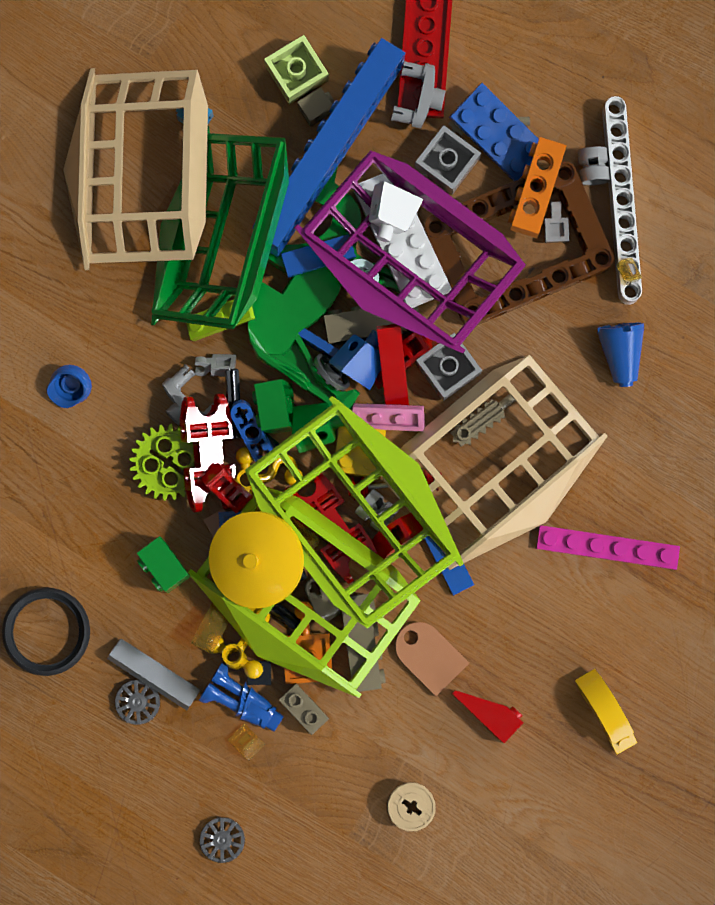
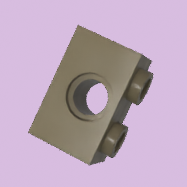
(304, 709)

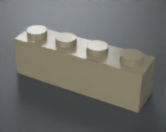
(357, 321)
(366, 639)

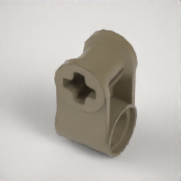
(321, 603)

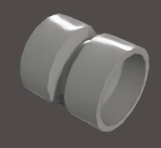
(594, 174)
(378, 505)

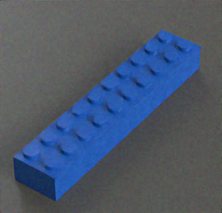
(336, 136)

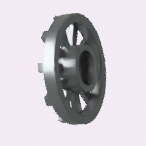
(331, 373)
(137, 702)
(222, 840)

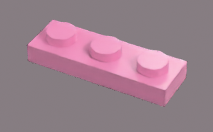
(392, 416)

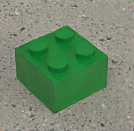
(275, 406)
(163, 565)

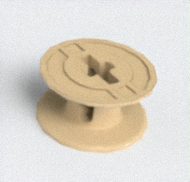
(398, 810)

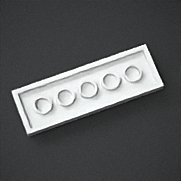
(411, 250)

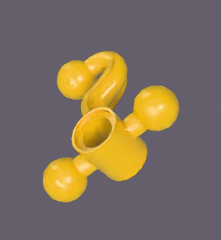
(245, 459)
(253, 668)

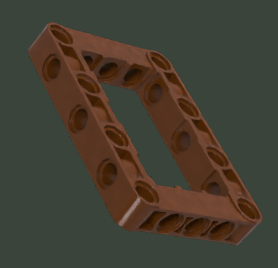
(502, 201)

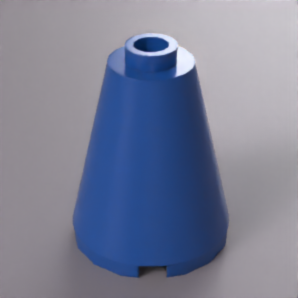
(622, 350)

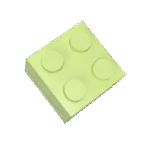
(296, 69)

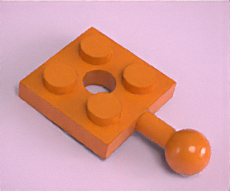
(315, 643)

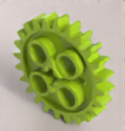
(155, 480)

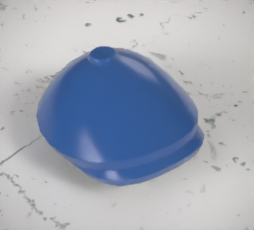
(69, 386)

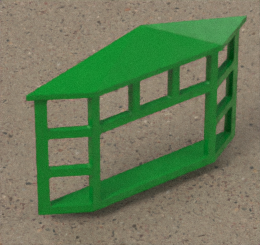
(172, 274)

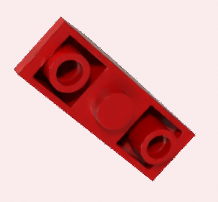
(402, 529)

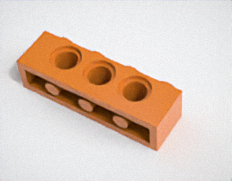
(552, 153)

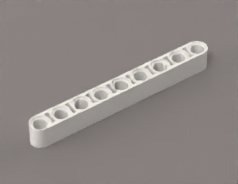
(621, 189)

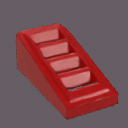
(216, 477)

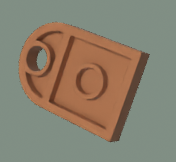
(431, 657)

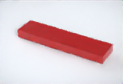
(392, 364)

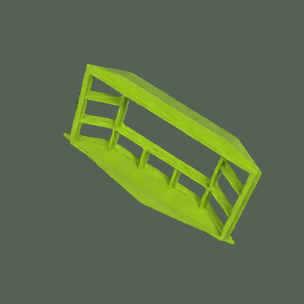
(402, 475)
(283, 650)

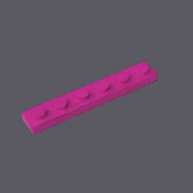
(608, 547)

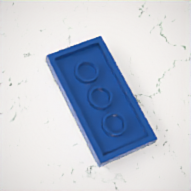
(495, 131)

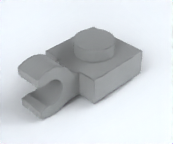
(556, 227)
(216, 364)

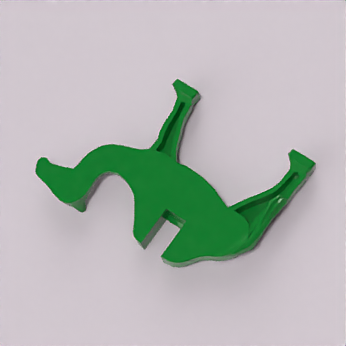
(301, 304)

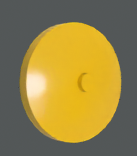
(256, 559)

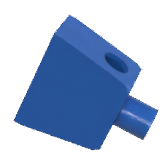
(359, 359)

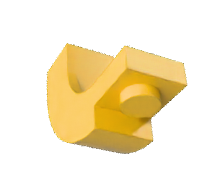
(606, 710)

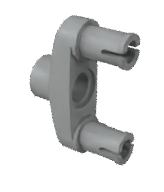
(429, 98)
(173, 389)

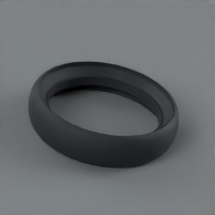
(8, 626)

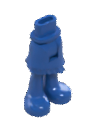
(251, 705)

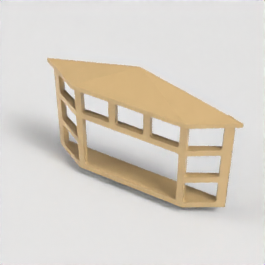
(80, 167)
(542, 501)

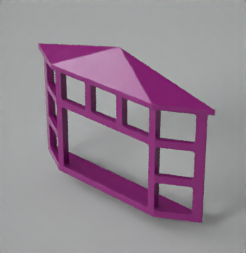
(376, 298)

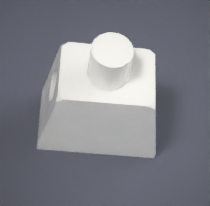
(392, 210)

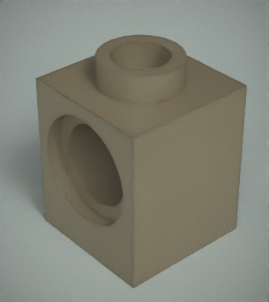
(316, 106)

